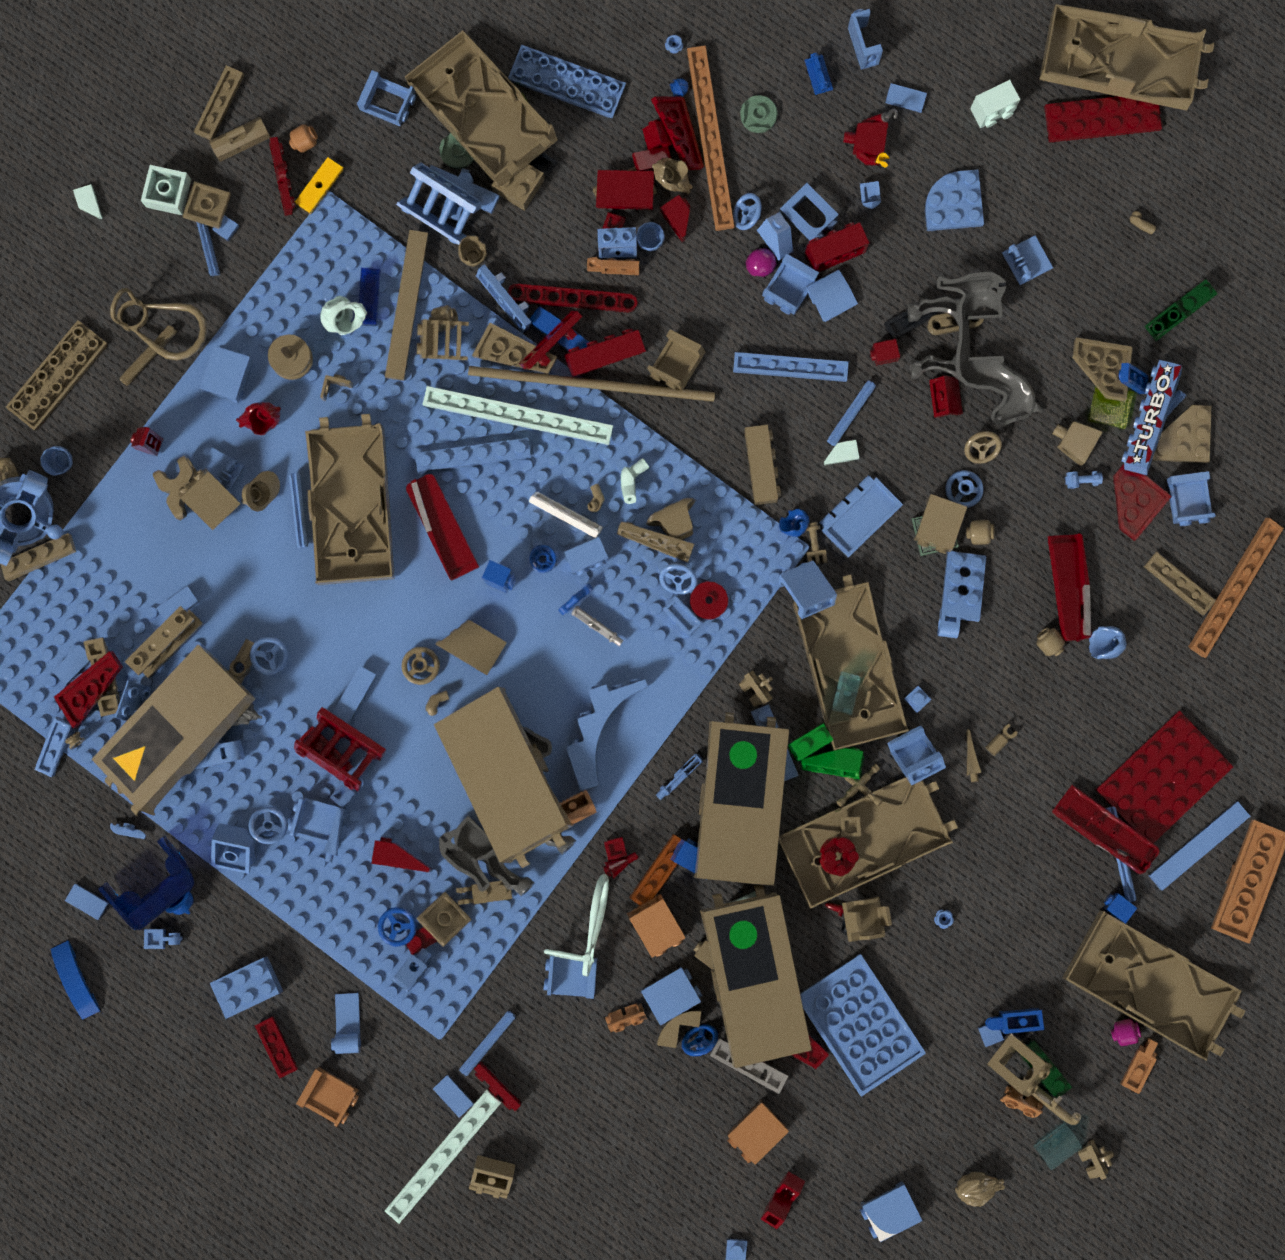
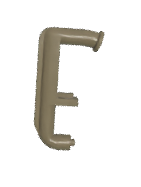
(1053, 1104)

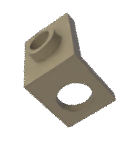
(337, 380)

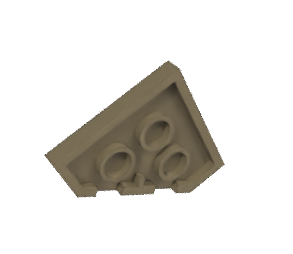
(1102, 365)
(1187, 437)

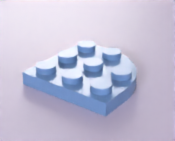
(955, 202)

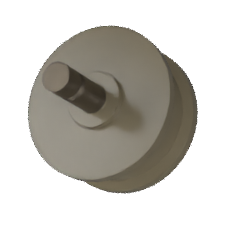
(290, 357)

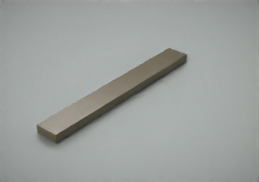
(406, 305)

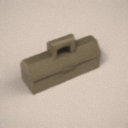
(239, 139)

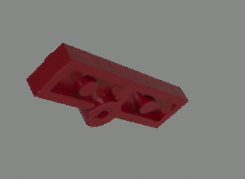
(280, 170)

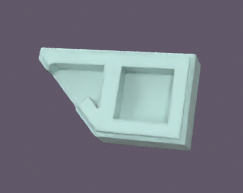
(87, 200)
(843, 452)

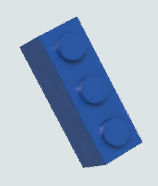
(499, 577)

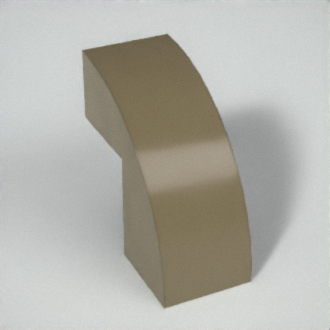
(669, 1033)

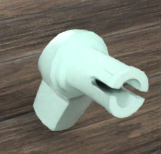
(628, 480)

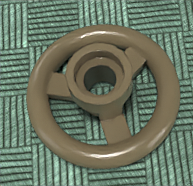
(982, 444)
(418, 651)

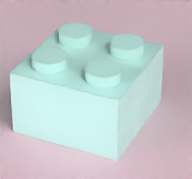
(995, 104)
(166, 190)

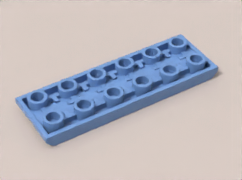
(566, 81)

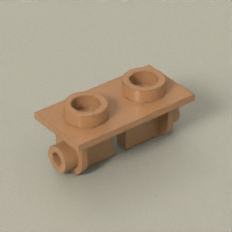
(633, 1016)
(1030, 1106)

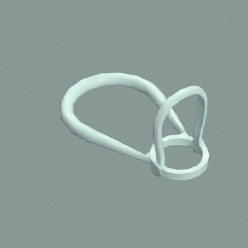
(596, 918)

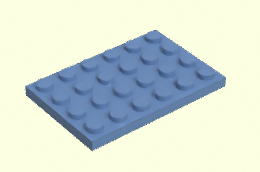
(860, 1025)

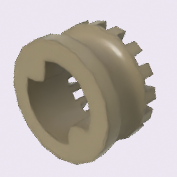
(74, 741)

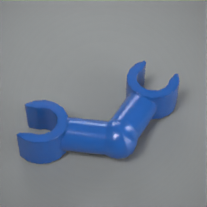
(575, 599)

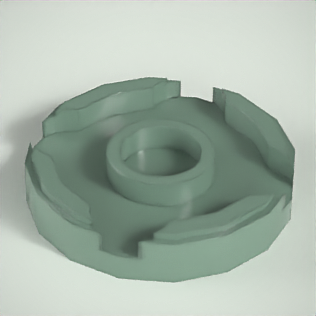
(764, 114)
(454, 157)

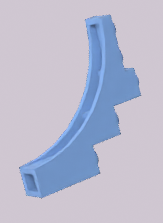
(591, 724)

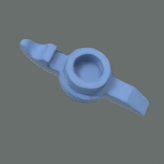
(127, 830)

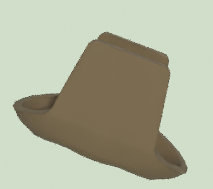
(674, 519)

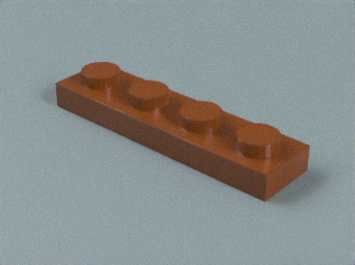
(656, 874)

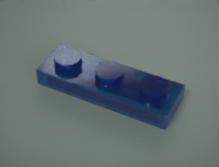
(369, 294)

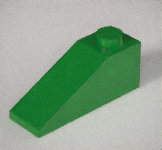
(840, 762)

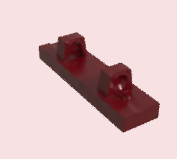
(564, 328)

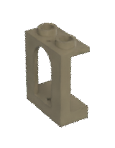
(1005, 1052)

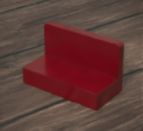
(945, 396)

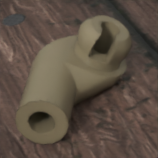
(1136, 220)
(598, 499)
(434, 700)

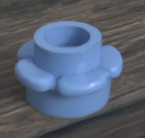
(674, 39)
(938, 919)

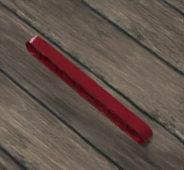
(580, 303)

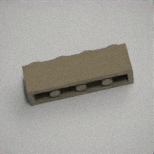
(761, 464)

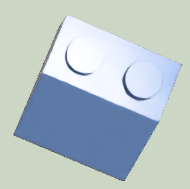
(232, 848)

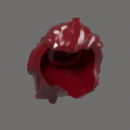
(260, 417)

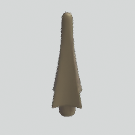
(973, 767)

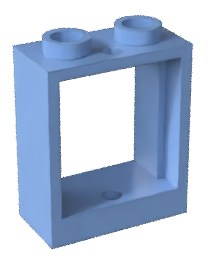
(616, 240)

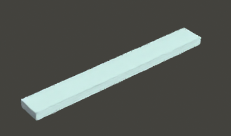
(443, 1156)

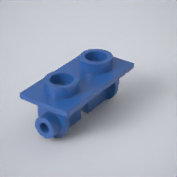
(818, 74)

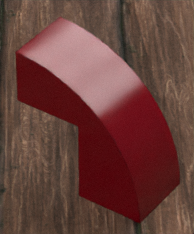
(782, 1199)

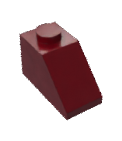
(677, 215)

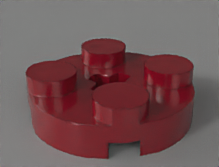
(848, 856)

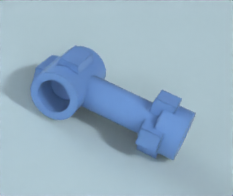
(1072, 479)

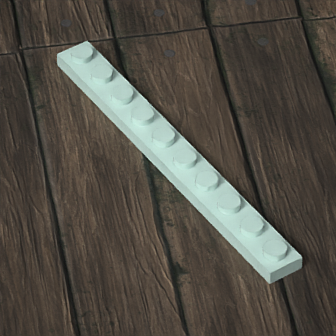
(517, 415)

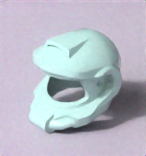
(338, 313)

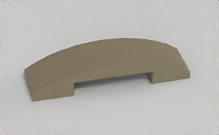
(109, 700)

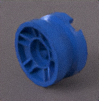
(535, 554)

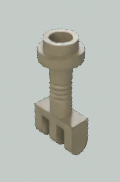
(816, 552)

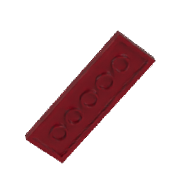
(1100, 118)

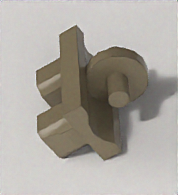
(752, 681)
(1098, 1168)

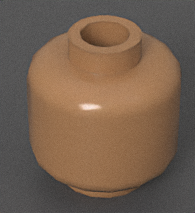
(303, 138)

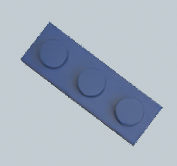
(1133, 378)

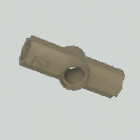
(242, 657)

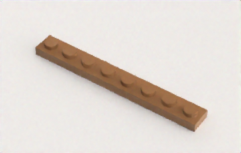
(1235, 587)

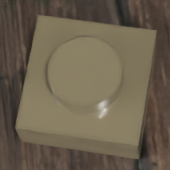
(850, 826)

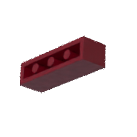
(604, 353)

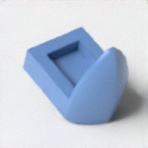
(870, 194)

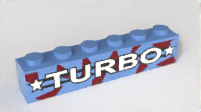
(1152, 418)

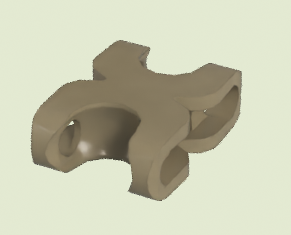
(172, 486)

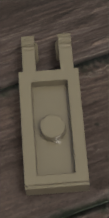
(494, 892)

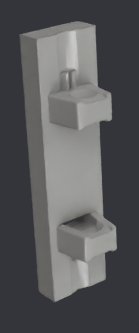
(759, 1072)

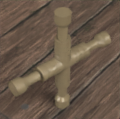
(859, 785)

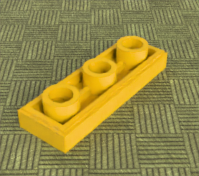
(326, 175)

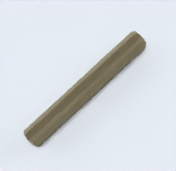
(144, 359)

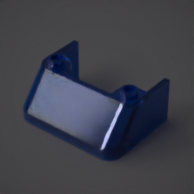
(141, 911)

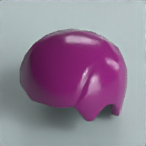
(761, 262)

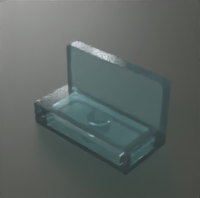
(1057, 1146)

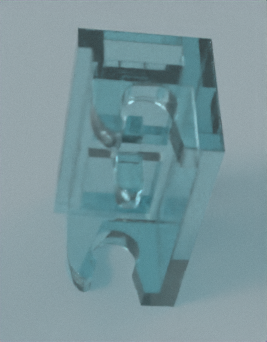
(846, 693)

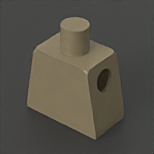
(1077, 441)

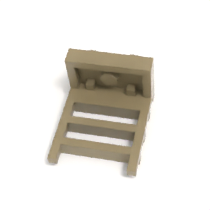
(429, 339)

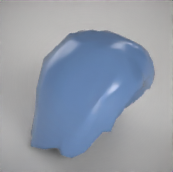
(1107, 642)

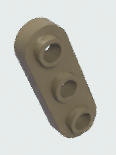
(946, 325)

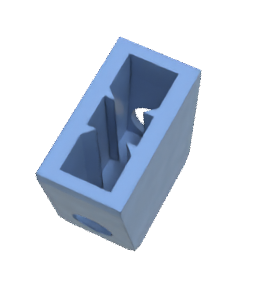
(405, 977)

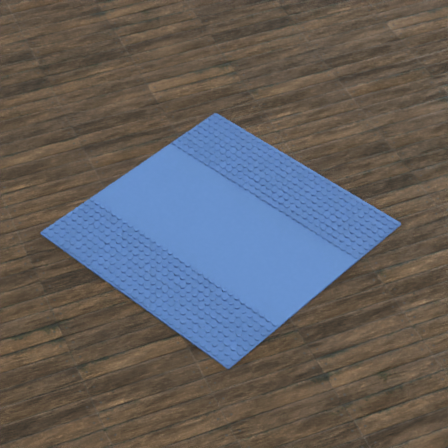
(262, 585)

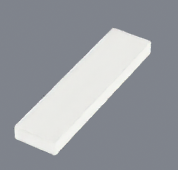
(565, 514)

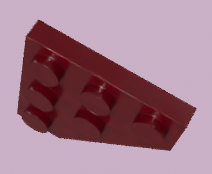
(1136, 501)

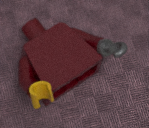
(870, 139)

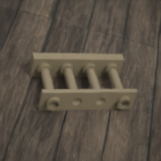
(164, 642)

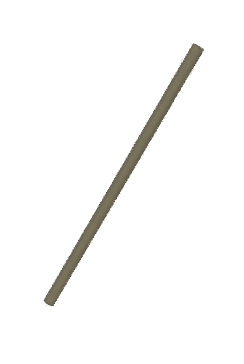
(591, 383)

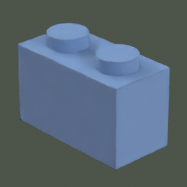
(586, 556)

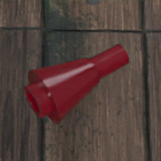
(616, 866)

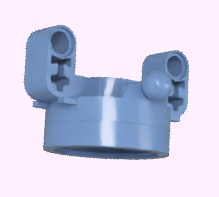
(32, 492)

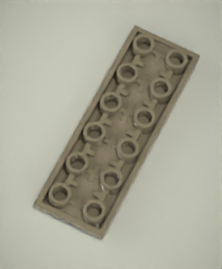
(56, 375)

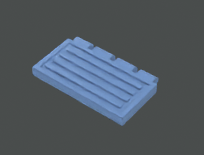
(861, 517)

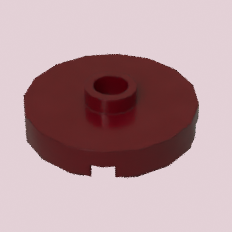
(706, 610)

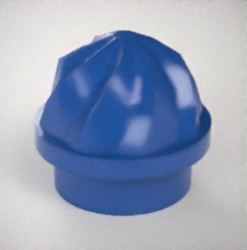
(679, 87)

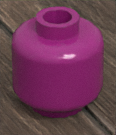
(1126, 1032)

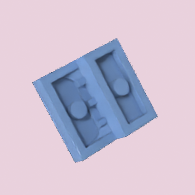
(831, 295)

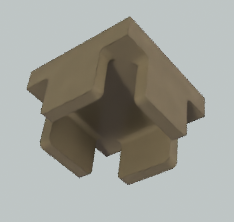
(866, 919)

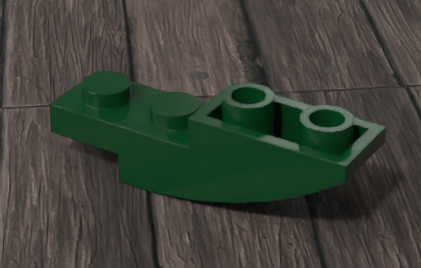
(1181, 310)

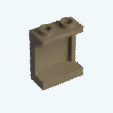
(677, 361)
(208, 498)
(940, 524)

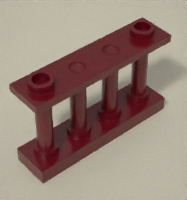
(341, 730)

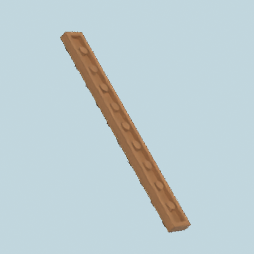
(710, 138)

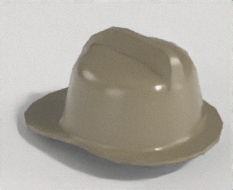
(261, 491)

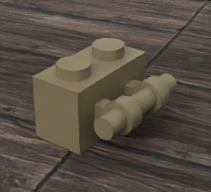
(492, 1177)

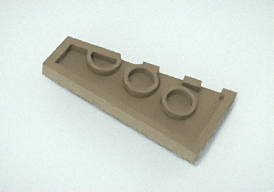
(507, 349)
(668, 545)

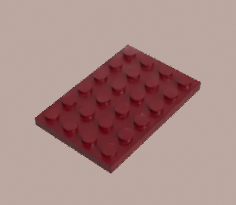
(1164, 777)

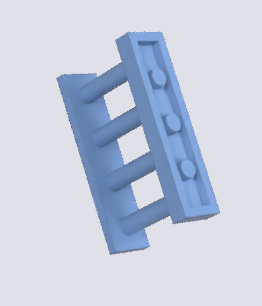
(454, 195)

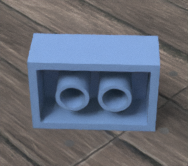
(246, 987)

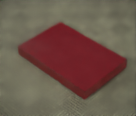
(625, 189)

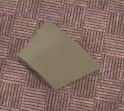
(473, 646)

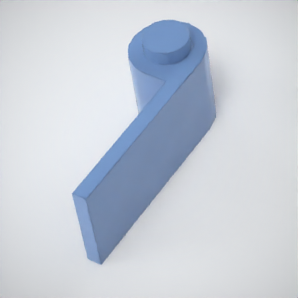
(347, 1024)

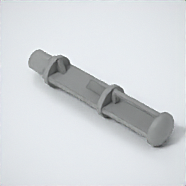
(596, 625)

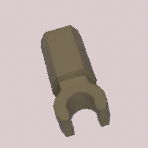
(1000, 741)

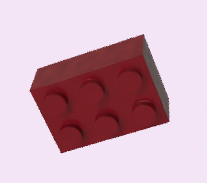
(836, 247)

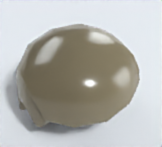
(472, 251)

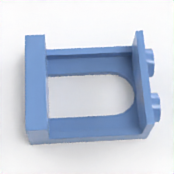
(375, 81)
(810, 232)

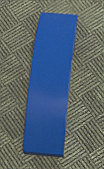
(547, 322)
(73, 980)

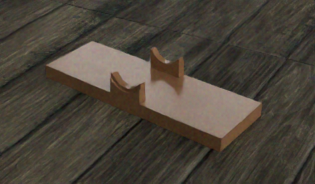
(1250, 881)

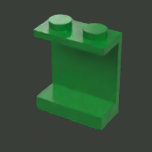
(810, 742)

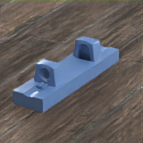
(494, 287)

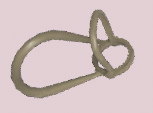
(169, 306)

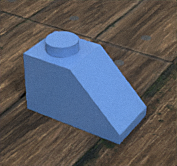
(777, 235)

